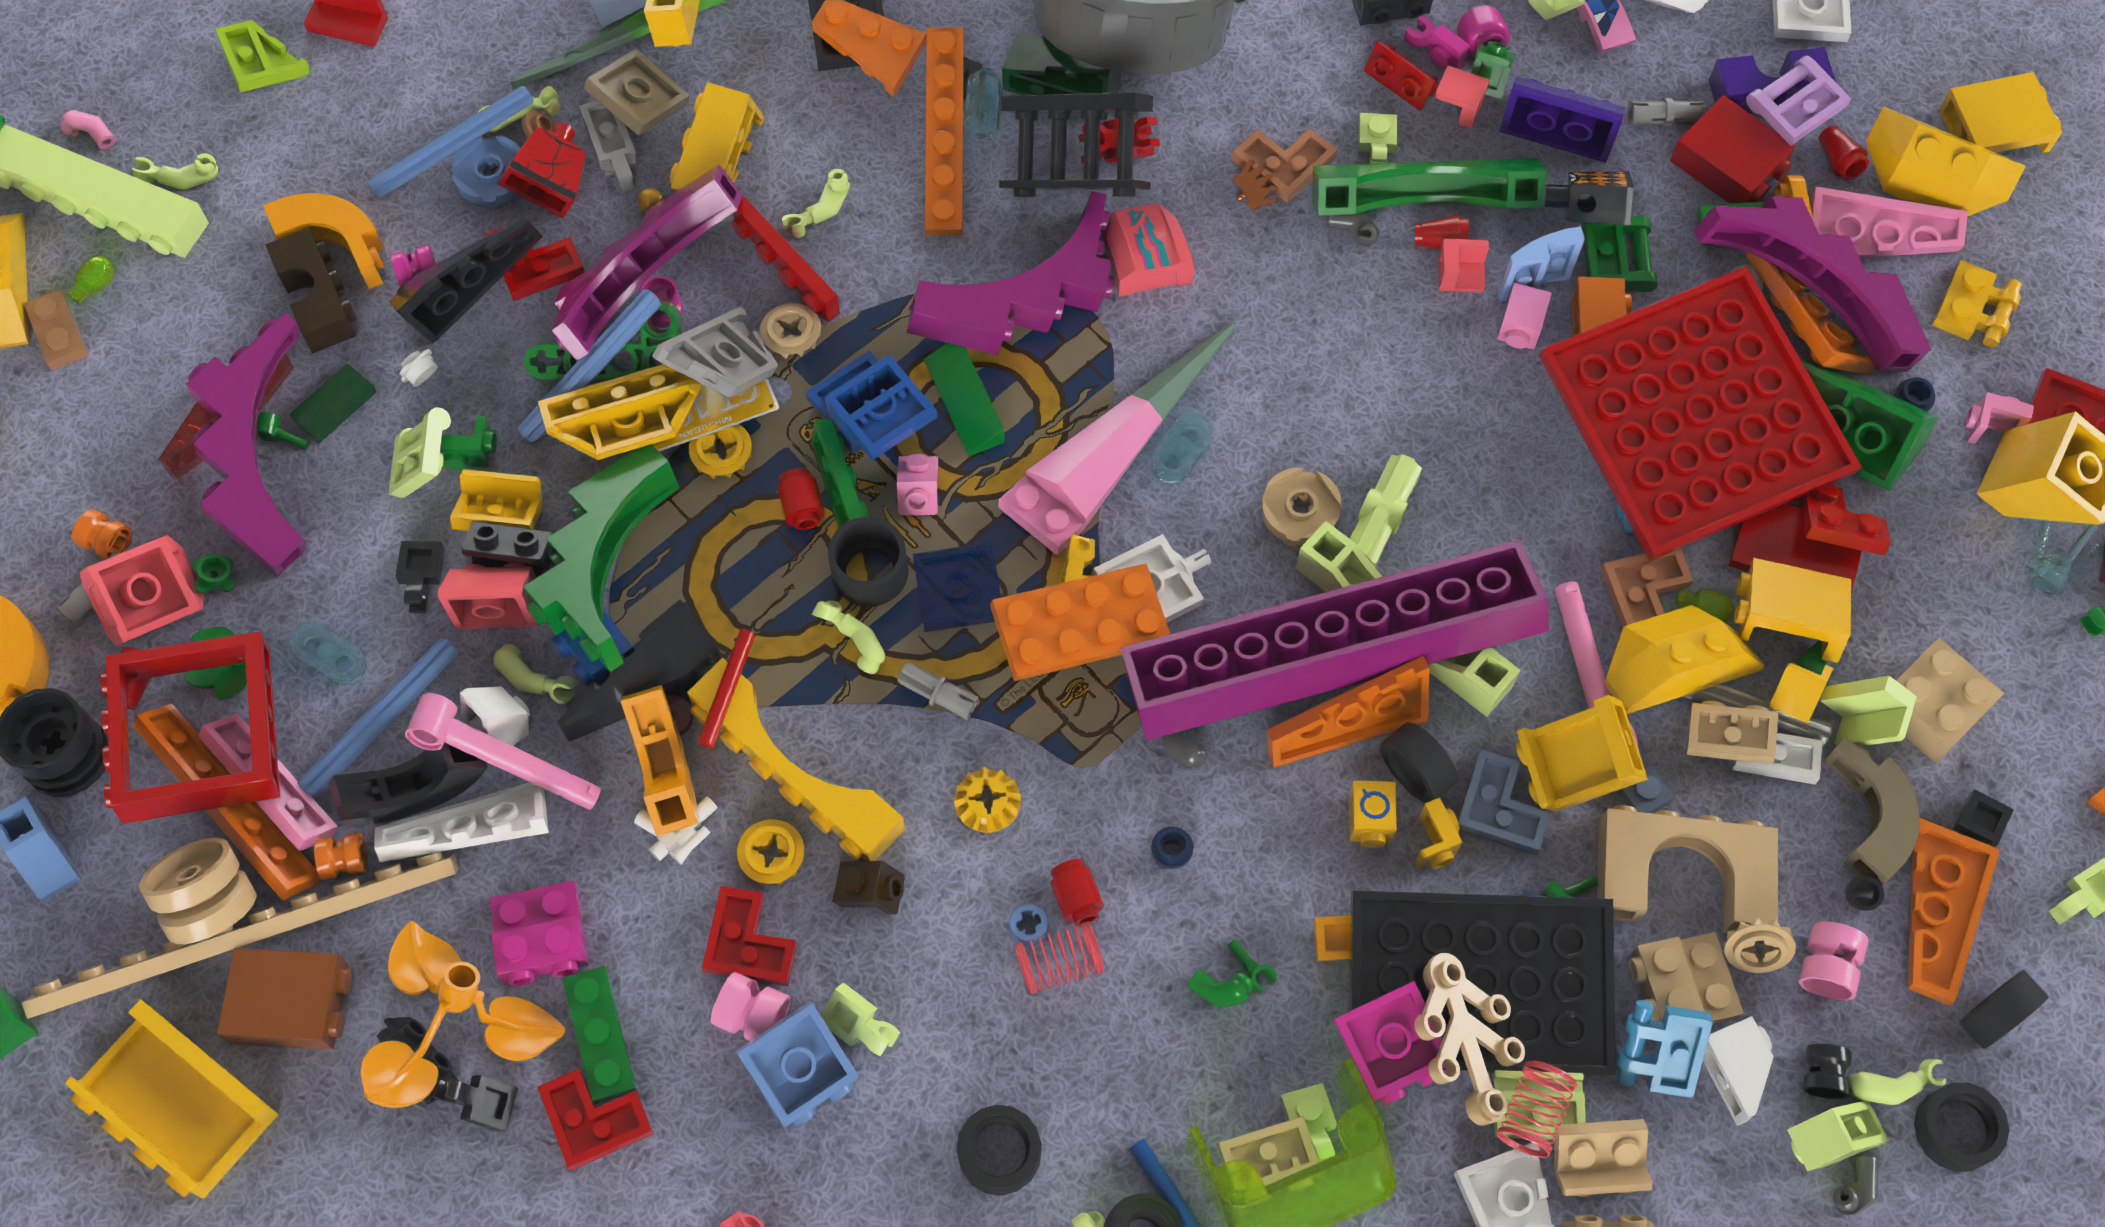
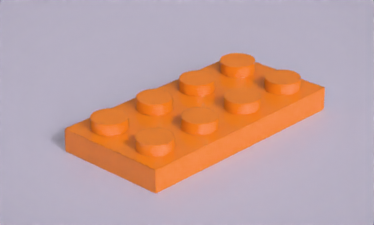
(1078, 621)

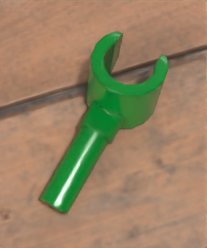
(269, 430)
(2094, 621)
(1556, 890)
(1251, 966)

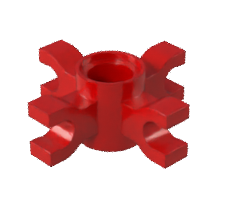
(1142, 145)

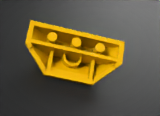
(1937, 167)
(13, 281)
(621, 411)
(1676, 657)

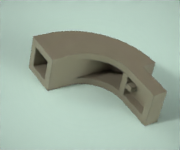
(1890, 806)

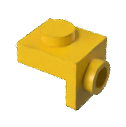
(1443, 831)

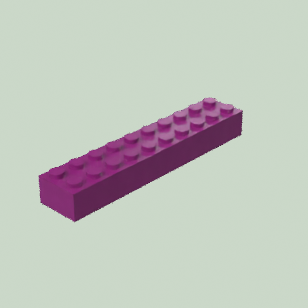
(1335, 639)

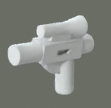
(682, 841)

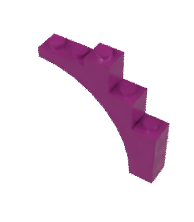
(667, 227)
(1830, 266)
(986, 313)
(228, 446)

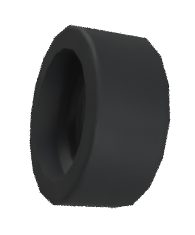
(1419, 762)
(2004, 1009)
(1990, 1112)
(1007, 1116)

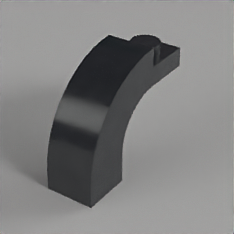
(406, 788)

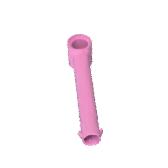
(1582, 643)
(436, 723)

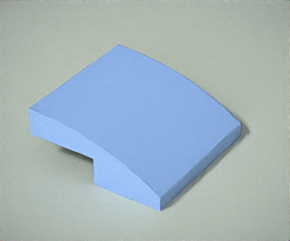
(1543, 261)

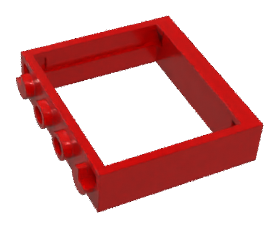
(200, 794)

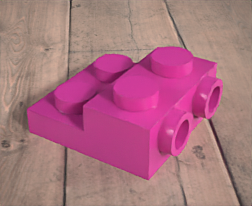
(538, 933)
(1386, 1045)

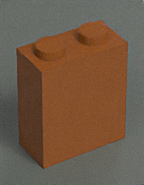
(284, 999)

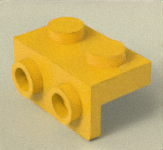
(497, 500)

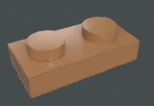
(56, 329)

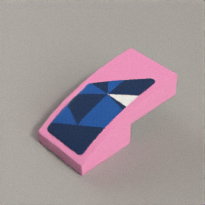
(1607, 23)

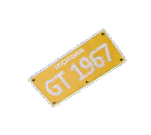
(715, 408)

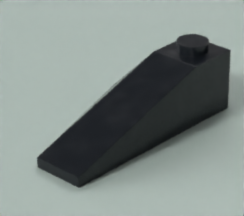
(451, 287)
(672, 655)

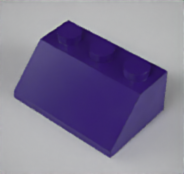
(1562, 119)

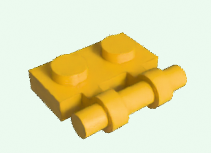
(1965, 299)

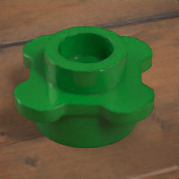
(213, 564)

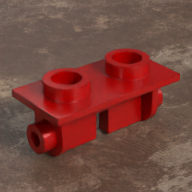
(1400, 75)

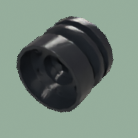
(52, 742)

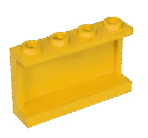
(172, 1103)

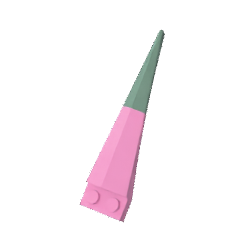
(1076, 478)

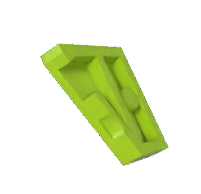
(256, 57)

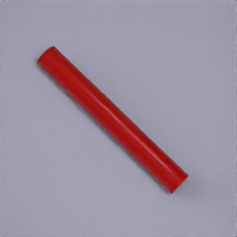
(726, 689)

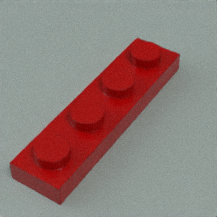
(791, 266)

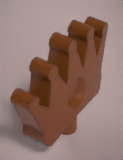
(1253, 186)

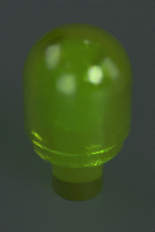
(92, 278)
(1709, 601)

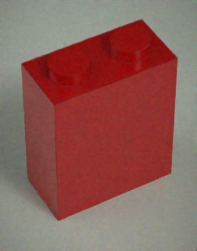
(1733, 153)

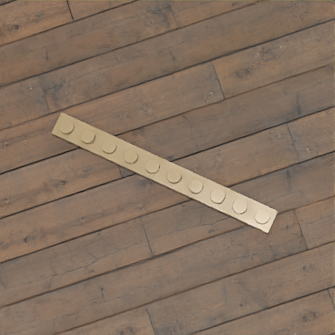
(262, 925)

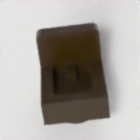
(869, 885)

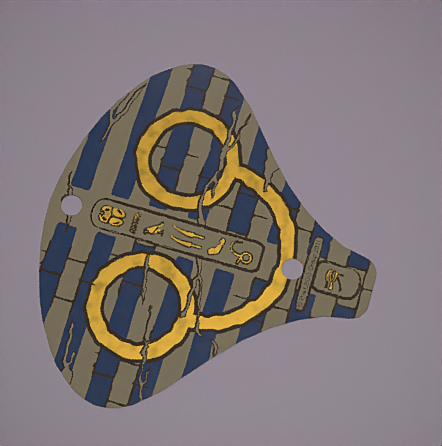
(745, 568)

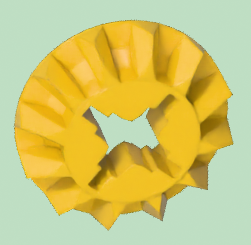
(703, 448)
(973, 812)
(759, 838)

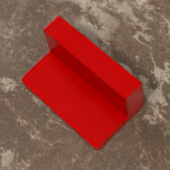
(348, 20)

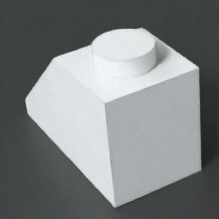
(495, 713)
(1739, 1066)

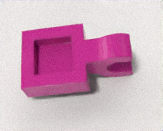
(1442, 44)

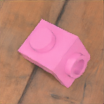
(1996, 413)
(917, 485)

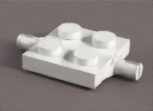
(1169, 574)

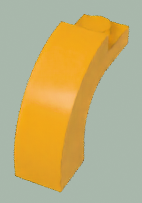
(335, 223)
(22, 655)
(663, 761)

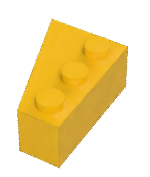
(717, 134)

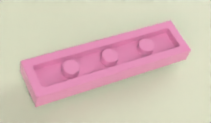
(295, 810)

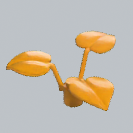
(419, 962)

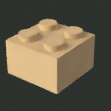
(1948, 699)

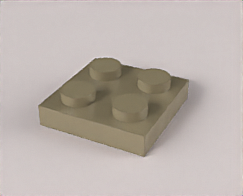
(636, 92)

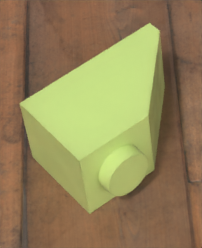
(1836, 1135)

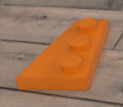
(873, 41)

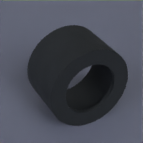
(863, 535)

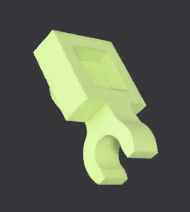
(1377, 136)
(2088, 894)
(852, 1020)
(1318, 1115)

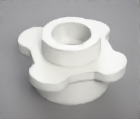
(418, 367)

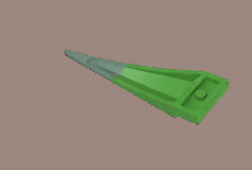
(621, 32)

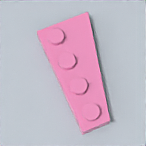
(1888, 225)

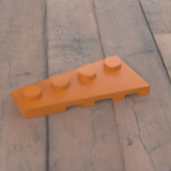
(1809, 320)
(1355, 715)
(1946, 904)

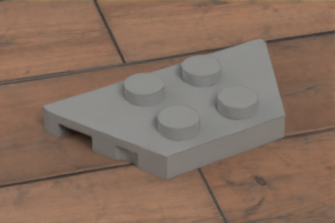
(720, 354)

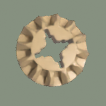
(790, 316)
(1776, 951)

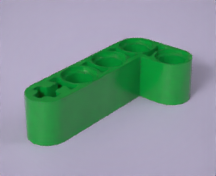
(640, 351)

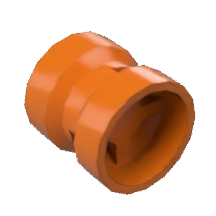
(96, 532)
(344, 855)

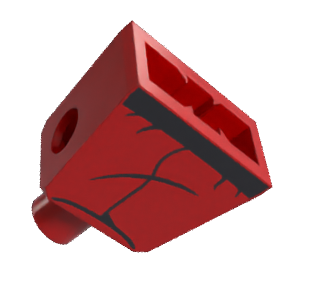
(547, 169)

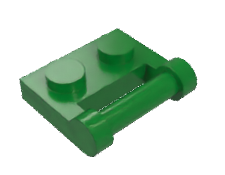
(1608, 257)

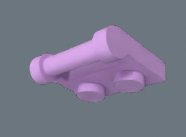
(1804, 109)

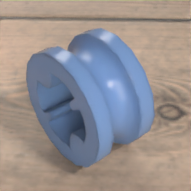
(1016, 921)

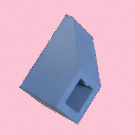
(36, 849)

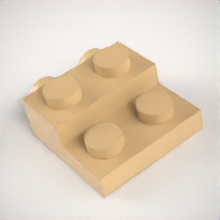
(1686, 976)

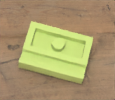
(1507, 1081)

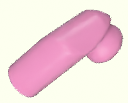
(78, 121)

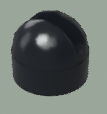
(1868, 884)

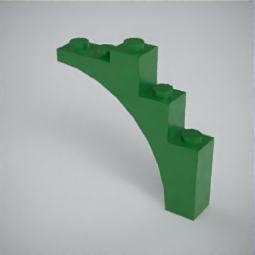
(584, 550)

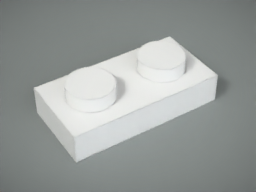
(1795, 760)

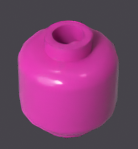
(1481, 26)

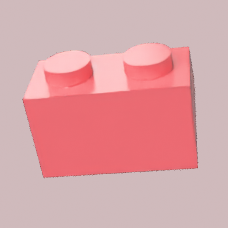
(487, 596)

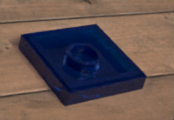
(956, 586)

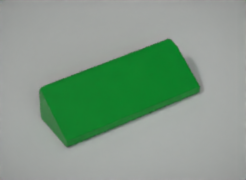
(965, 398)

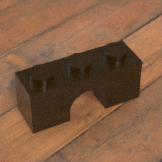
(322, 314)

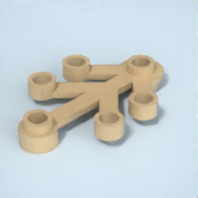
(1449, 986)

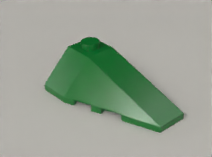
(1877, 426)

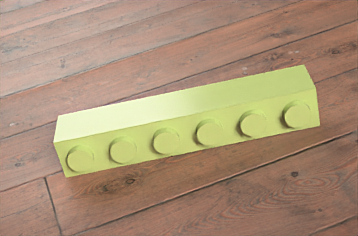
(99, 193)

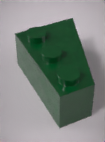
(1042, 69)

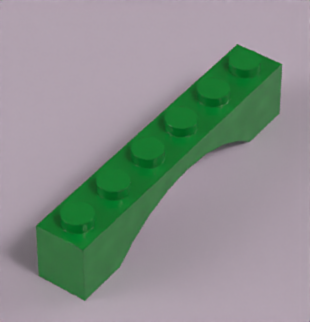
(1479, 182)

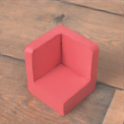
(1463, 91)
(1462, 265)

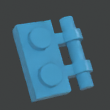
(1678, 1050)

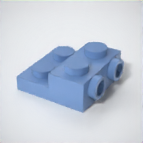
(798, 1065)

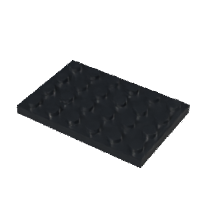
(1536, 951)

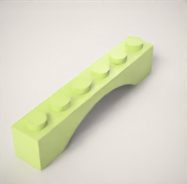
(1338, 562)

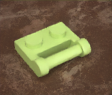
(418, 453)

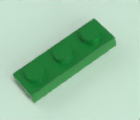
(836, 475)
(599, 1035)

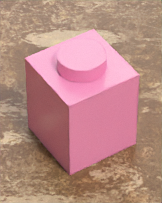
(1524, 316)

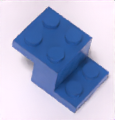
(872, 404)

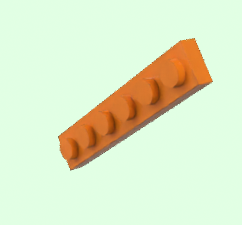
(944, 131)
(244, 824)

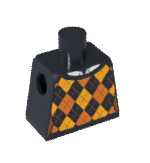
(1609, 198)

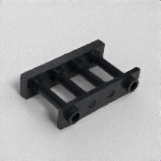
(1059, 110)

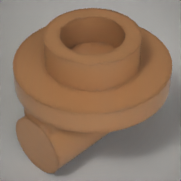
(533, 120)

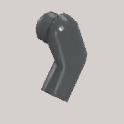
(1358, 226)
(1184, 750)
(1861, 1191)

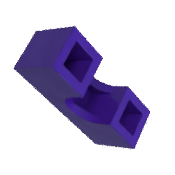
(1740, 76)

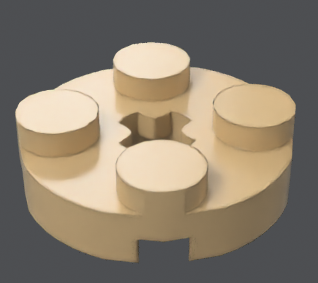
(1306, 487)

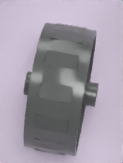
(1136, 33)

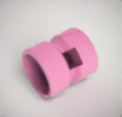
(1833, 961)
(747, 1008)

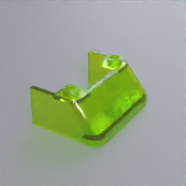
(1318, 1194)

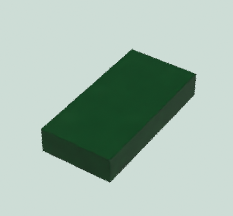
(333, 403)

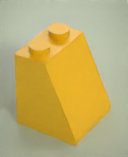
(2049, 472)

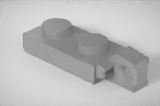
(610, 143)

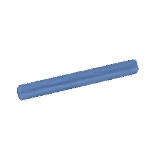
(450, 142)
(599, 356)
(378, 717)

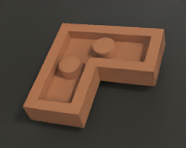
(1290, 167)
(1638, 582)

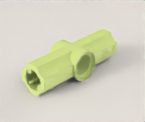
(1385, 506)

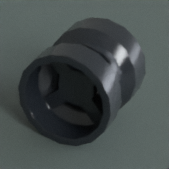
(1827, 1071)

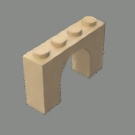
(1740, 851)

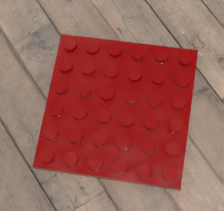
(1699, 412)

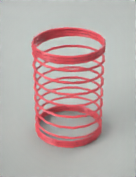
(1092, 947)
(1530, 1075)

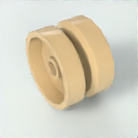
(197, 890)

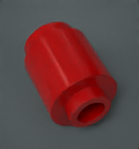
(800, 499)
(1076, 892)

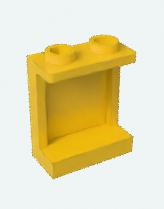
(2002, 114)
(1795, 603)
(1581, 756)

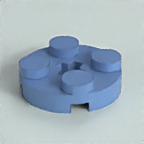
(469, 173)

